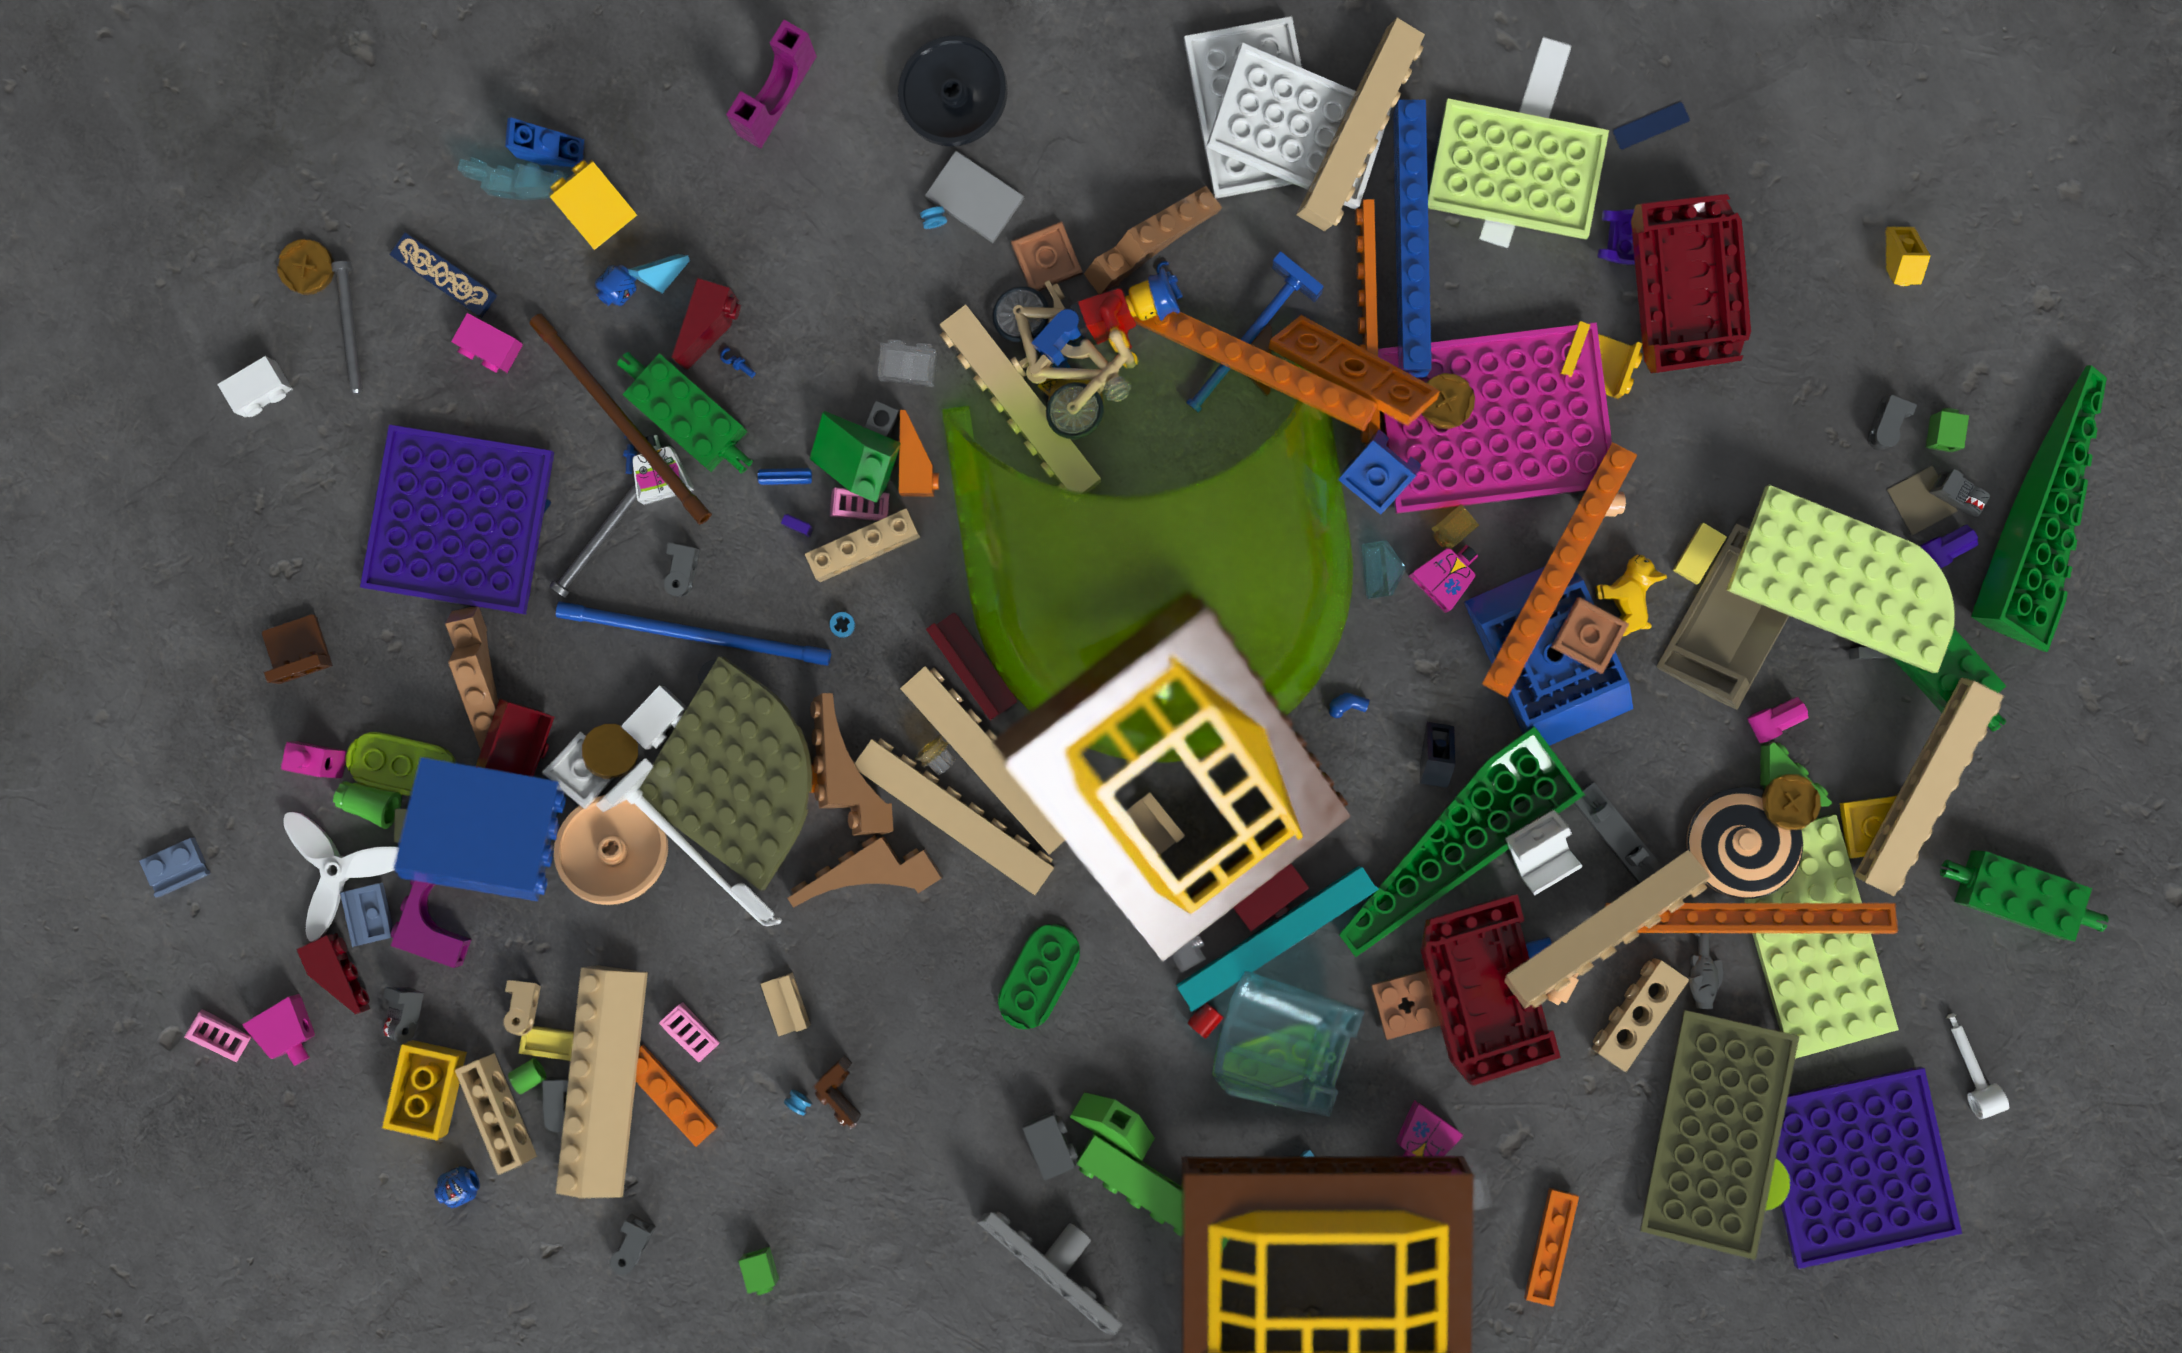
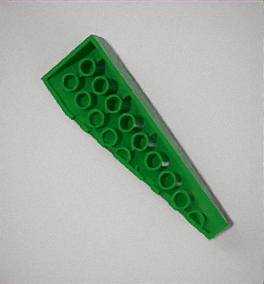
(2030, 564)
(1499, 800)

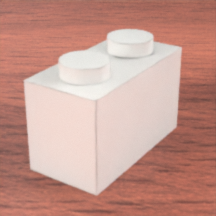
(255, 387)
(655, 718)

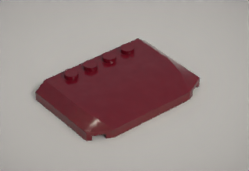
(1690, 282)
(1478, 1014)

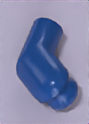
(1345, 702)

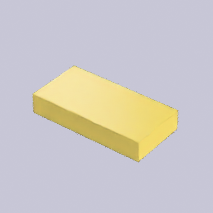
(1699, 553)
(547, 1043)

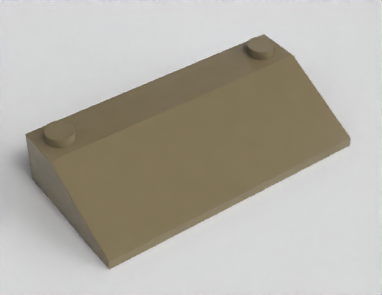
(1722, 634)

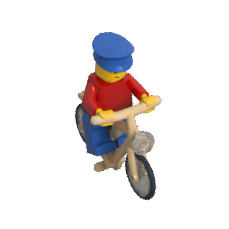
(1078, 407)

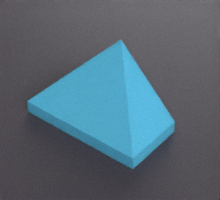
(660, 272)

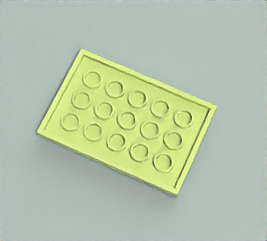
(1517, 168)

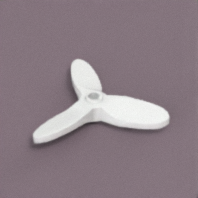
(322, 853)

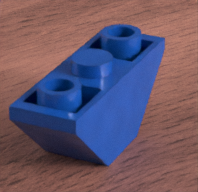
(542, 144)

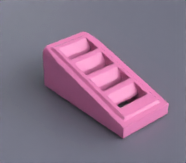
(847, 513)
(674, 1031)
(194, 1035)

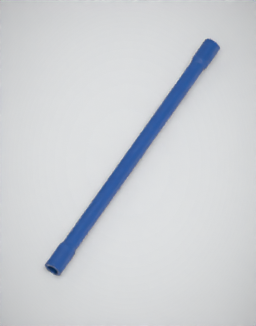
(581, 613)

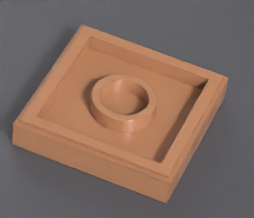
(1046, 256)
(1590, 635)

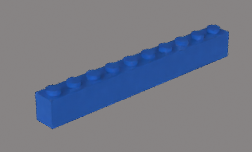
(1412, 237)

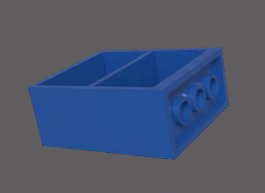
(479, 829)

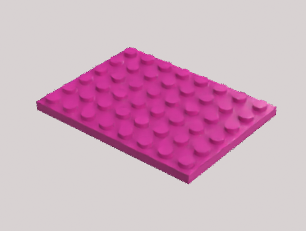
(1528, 423)

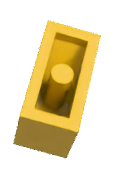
(1905, 256)

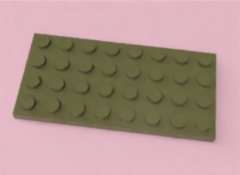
(1719, 1134)

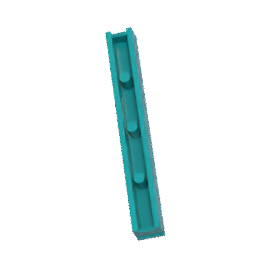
(1276, 937)

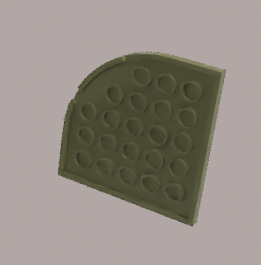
(735, 774)

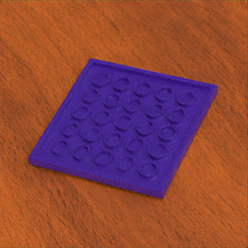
(457, 519)
(1864, 1169)

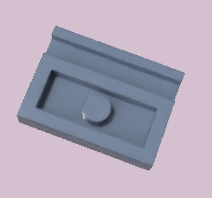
(174, 867)
(367, 914)

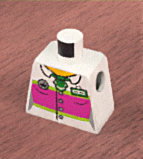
(648, 483)

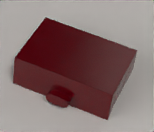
(515, 739)
(1271, 898)

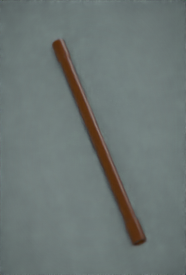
(688, 499)

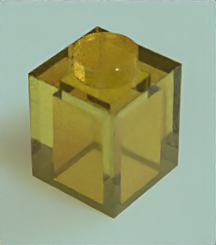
(1454, 527)

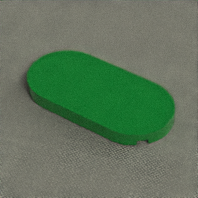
(1039, 976)

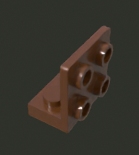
(295, 650)
(828, 1093)

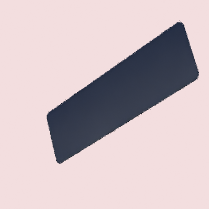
(1651, 125)

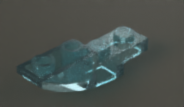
(521, 184)

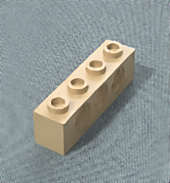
(862, 545)
(1654, 1009)
(496, 1113)

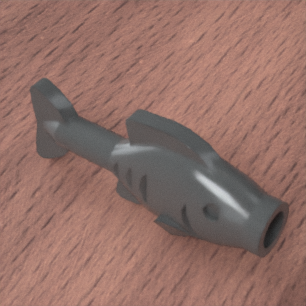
(1705, 974)

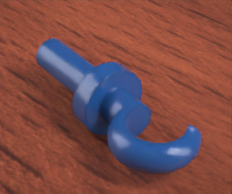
(1172, 280)
(738, 363)
(629, 454)

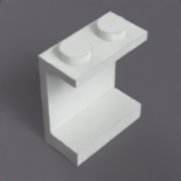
(1543, 852)

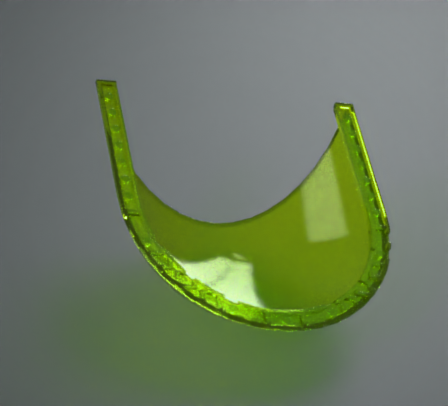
(1077, 572)

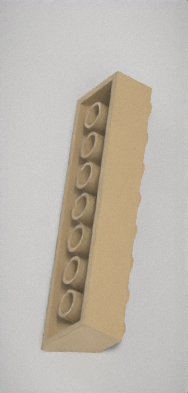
(601, 1082)

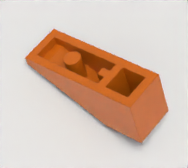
(915, 467)

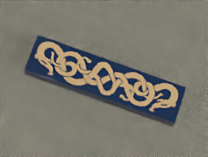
(443, 275)

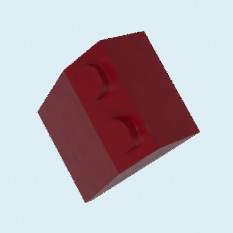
(705, 321)

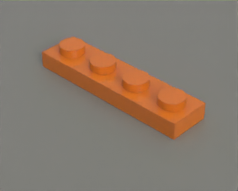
(672, 1098)
(1551, 1247)

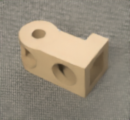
(522, 1008)

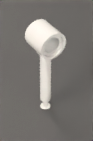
(1985, 1099)

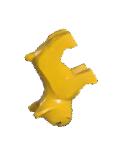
(1630, 592)

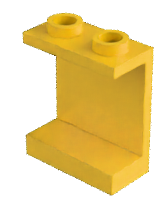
(591, 203)
(1616, 357)

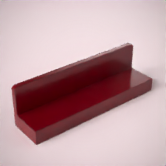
(972, 665)

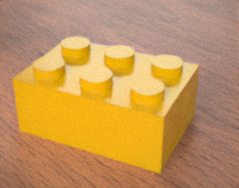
(424, 1090)

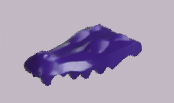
(1620, 238)

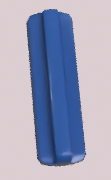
(784, 476)

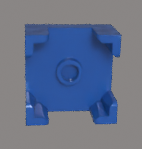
(1379, 473)

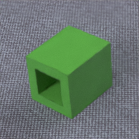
(1947, 430)
(759, 1271)

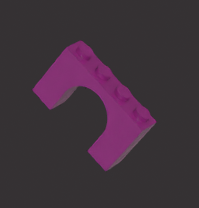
(793, 56)
(421, 935)

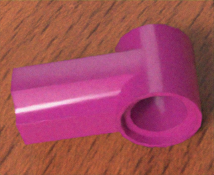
(1771, 722)

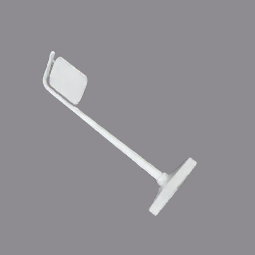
(629, 790)

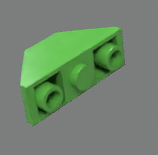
(1777, 763)
(1114, 1124)

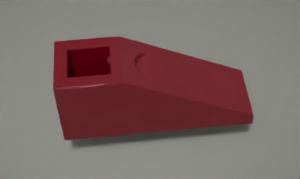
(330, 967)

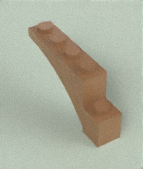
(1150, 238)
(473, 668)
(838, 778)
(871, 865)

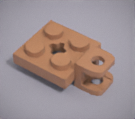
(1389, 995)

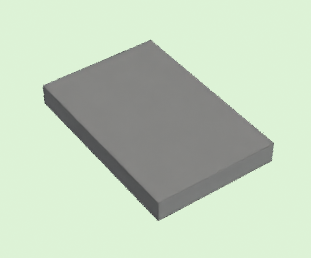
(974, 197)

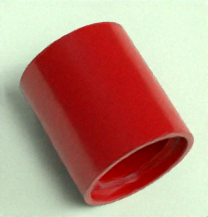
(1205, 1020)

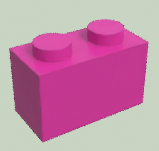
(487, 343)

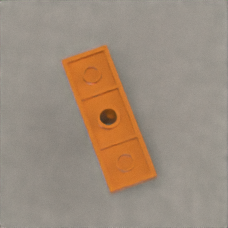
(1354, 369)

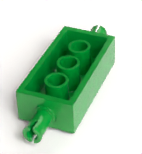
(684, 412)
(1958, 663)
(2023, 895)

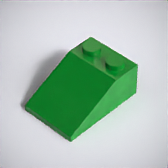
(854, 455)

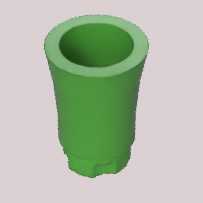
(368, 802)

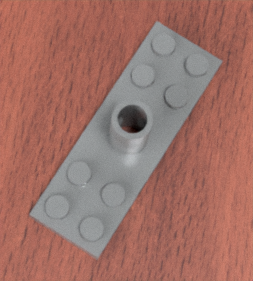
(1054, 1266)

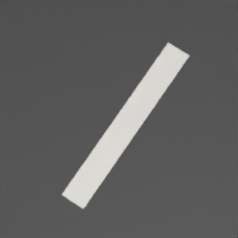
(1537, 102)

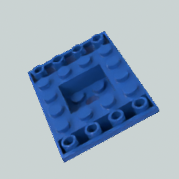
(1550, 695)

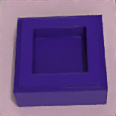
(797, 525)

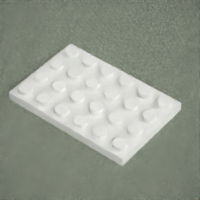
(1210, 65)
(1282, 119)

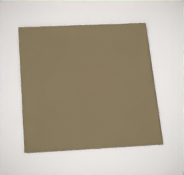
(1915, 502)

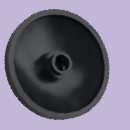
(952, 91)

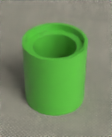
(527, 1076)

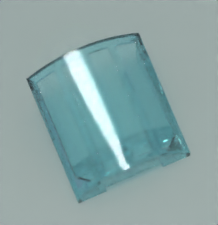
(1283, 1045)

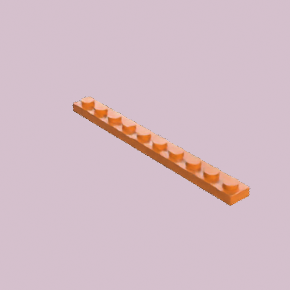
(1368, 295)
(1264, 367)
(1559, 570)
(1778, 918)

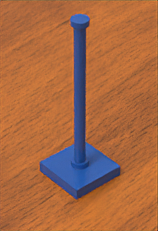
(1296, 280)

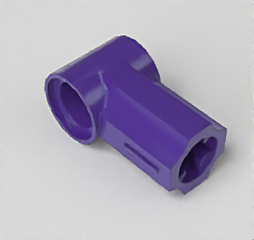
(1951, 545)

